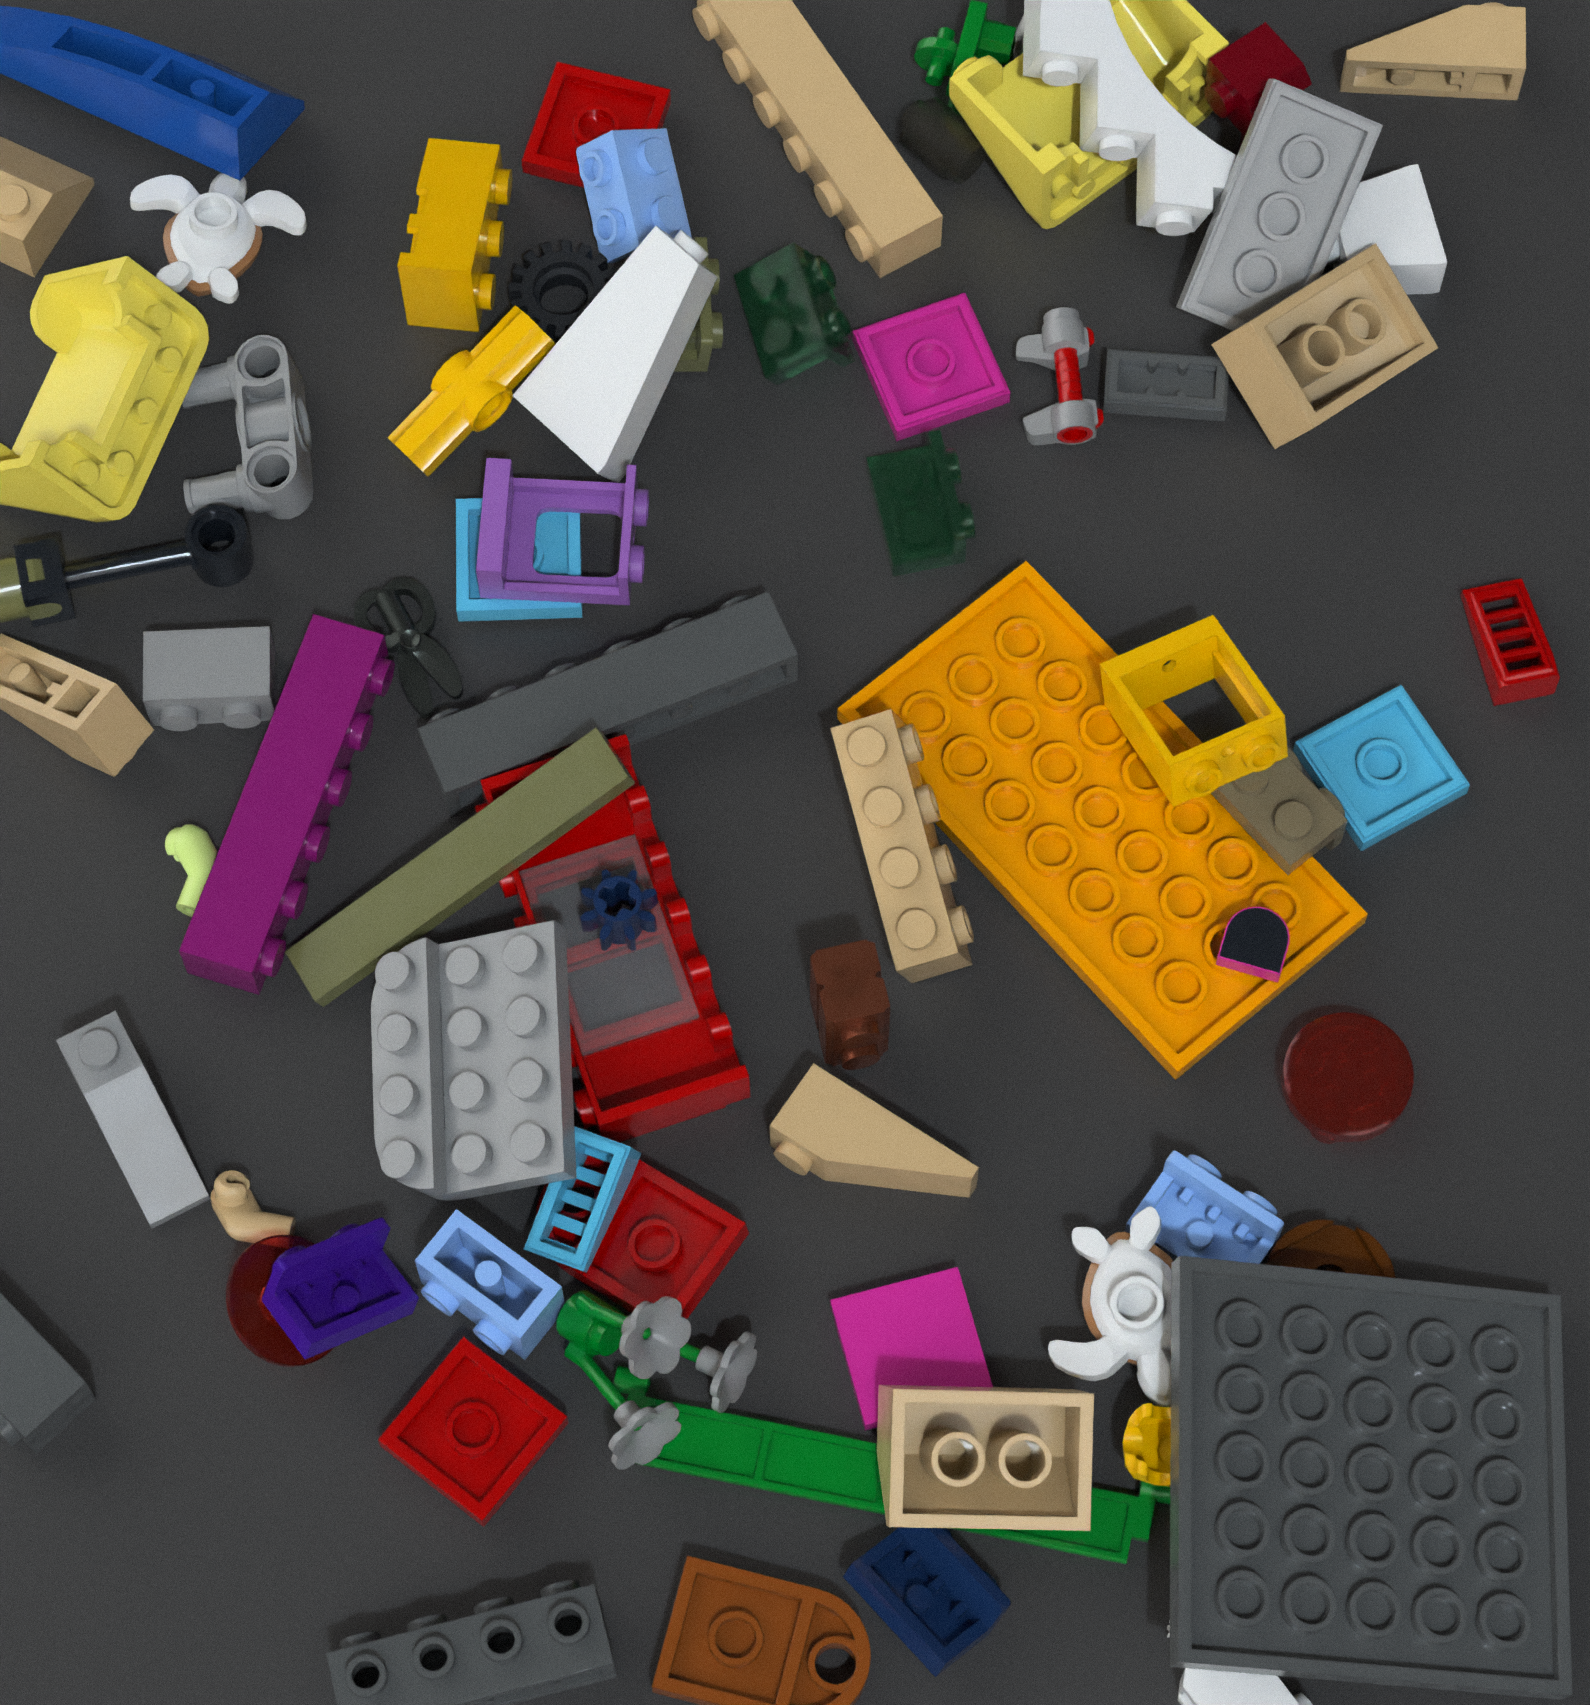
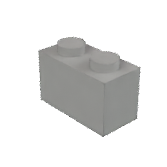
(209, 677)

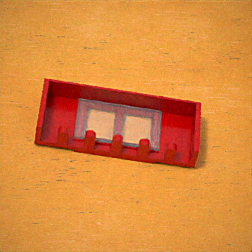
(639, 1019)

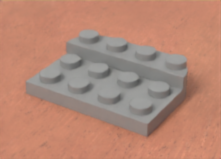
(474, 1063)

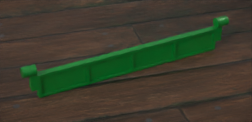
(847, 1474)

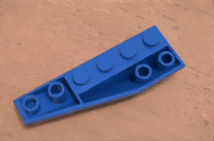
(147, 88)

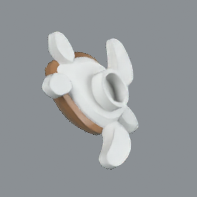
(214, 233)
(1124, 1307)

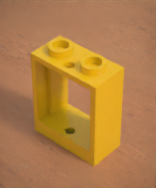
(1196, 656)

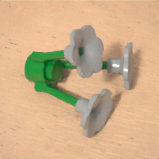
(652, 1342)

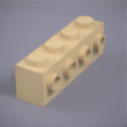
(902, 847)

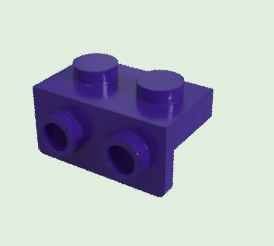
(337, 1289)

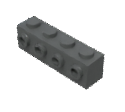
(482, 1659)

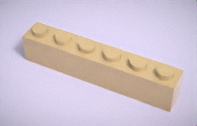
(825, 129)

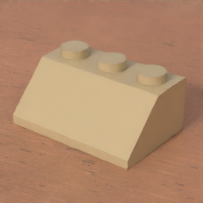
(35, 205)
(985, 1457)

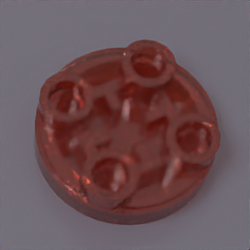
(1347, 1077)

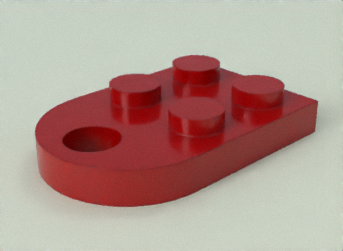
(657, 1242)

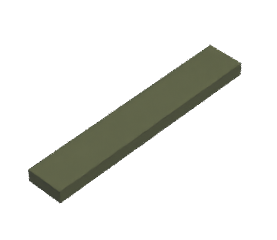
(460, 866)

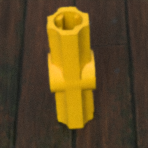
(471, 390)

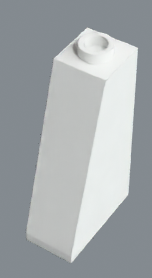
(621, 352)

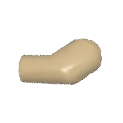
(241, 1213)

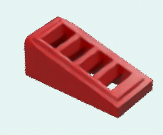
(1517, 684)

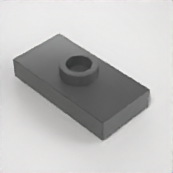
(1165, 385)

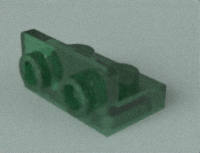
(920, 507)

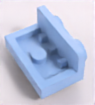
(631, 189)
(1208, 1216)

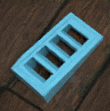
(613, 1186)

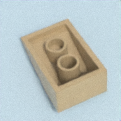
(1325, 346)

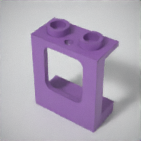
(509, 535)

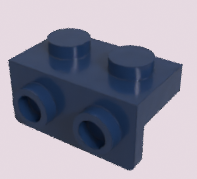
(929, 1594)

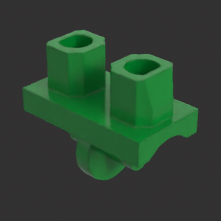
(979, 38)

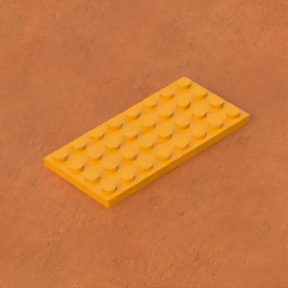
(1079, 830)

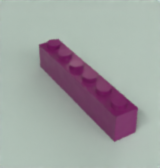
(287, 805)

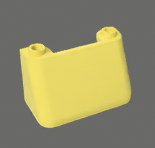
(1035, 126)
(110, 394)

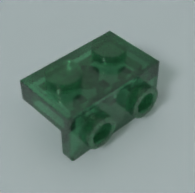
(794, 313)

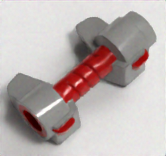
(1065, 349)

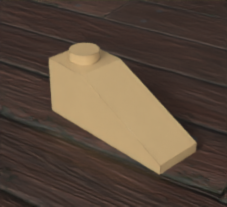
(1454, 54)
(70, 707)
(857, 1141)

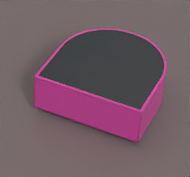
(1255, 943)

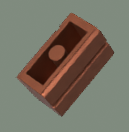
(850, 1004)

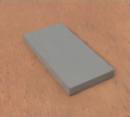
(1279, 206)

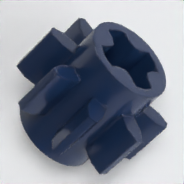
(610, 896)

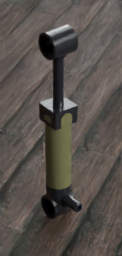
(40, 583)

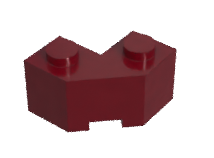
(1241, 72)

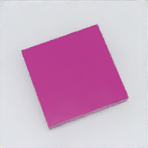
(931, 366)
(909, 1336)

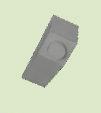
(133, 1119)

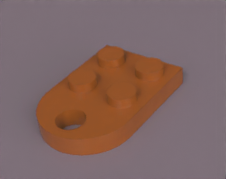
(756, 1641)

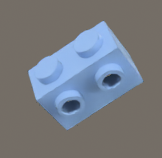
(489, 1285)

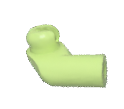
(197, 855)

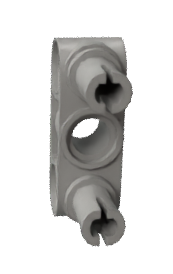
(270, 429)

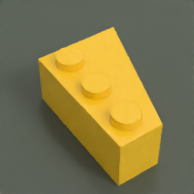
(454, 235)

